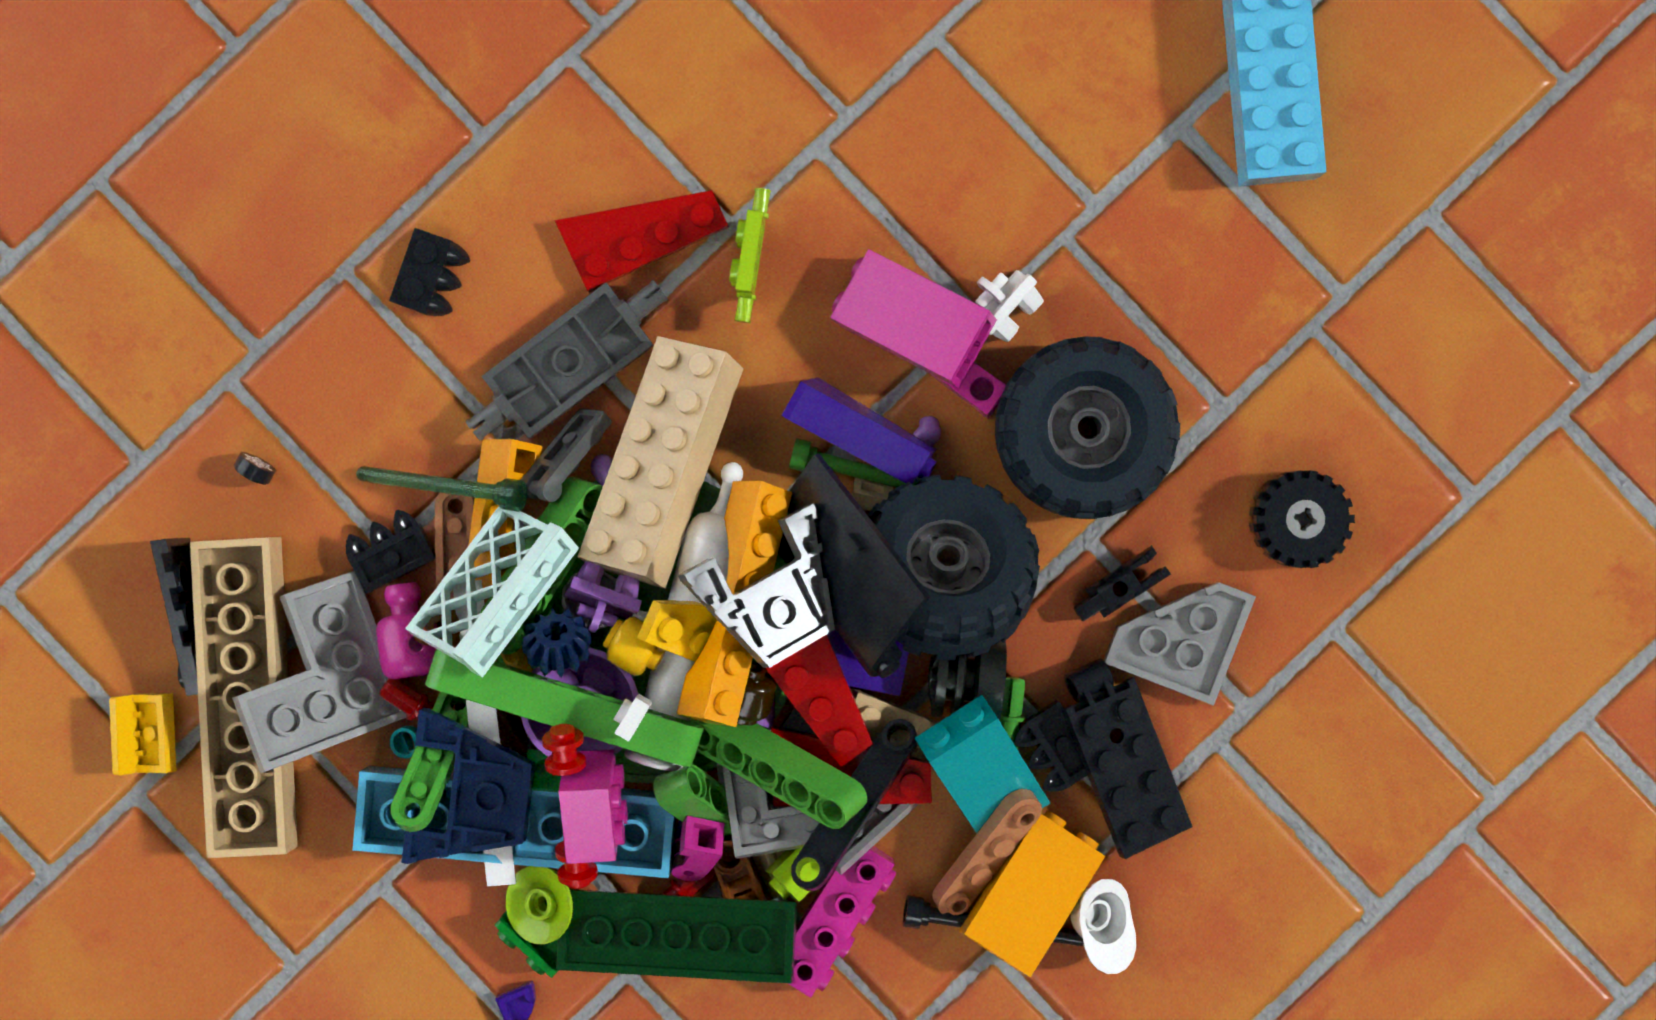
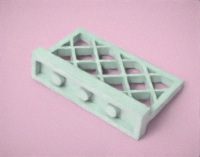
(511, 599)

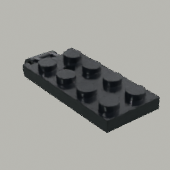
(1128, 775)

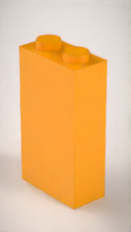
(1033, 894)

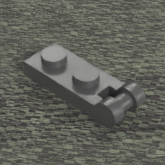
(565, 453)

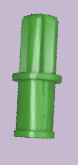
(1012, 706)

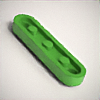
(427, 774)

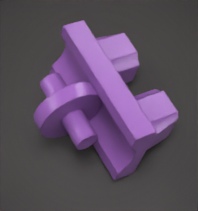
(601, 603)

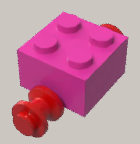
(589, 804)

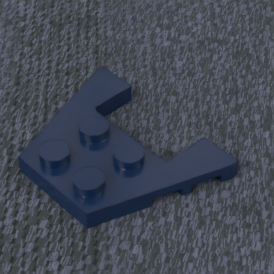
(487, 793)

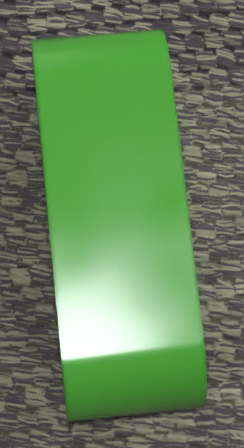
(693, 794)

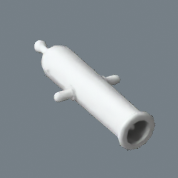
(703, 540)

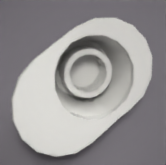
(1106, 926)

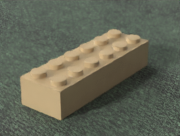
(661, 461)

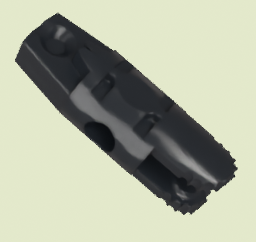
(1101, 592)

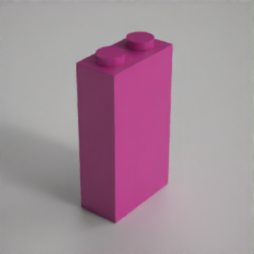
(913, 318)

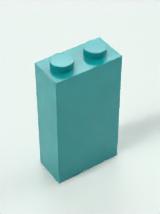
(977, 761)

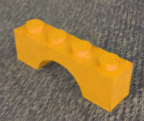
(497, 462)

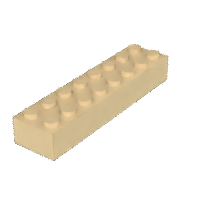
(237, 651)

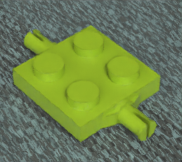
(750, 239)

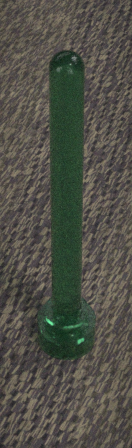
(508, 494)

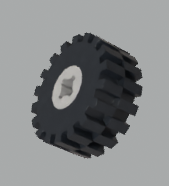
(1281, 514)

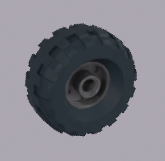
(1130, 421)
(967, 556)

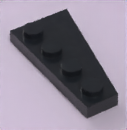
(175, 578)

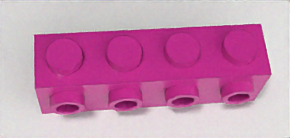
(834, 914)

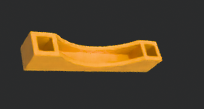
(719, 676)

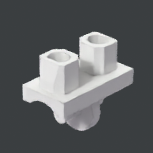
(1003, 296)

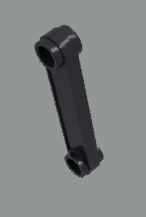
(876, 775)

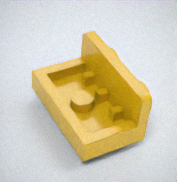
(142, 733)

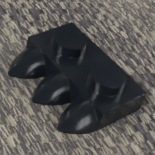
(425, 273)
(390, 554)
(1056, 747)

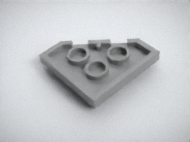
(1184, 641)

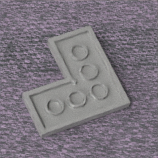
(341, 681)

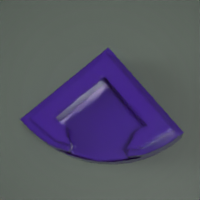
(518, 1002)

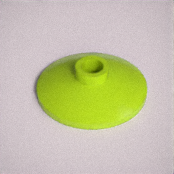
(527, 905)

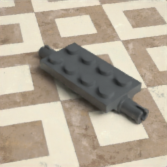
(567, 361)

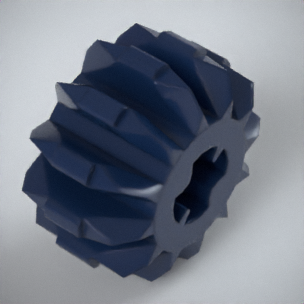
(556, 642)

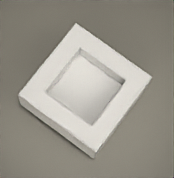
(631, 715)

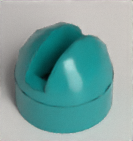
(401, 742)

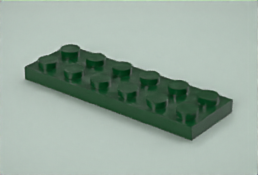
(680, 936)

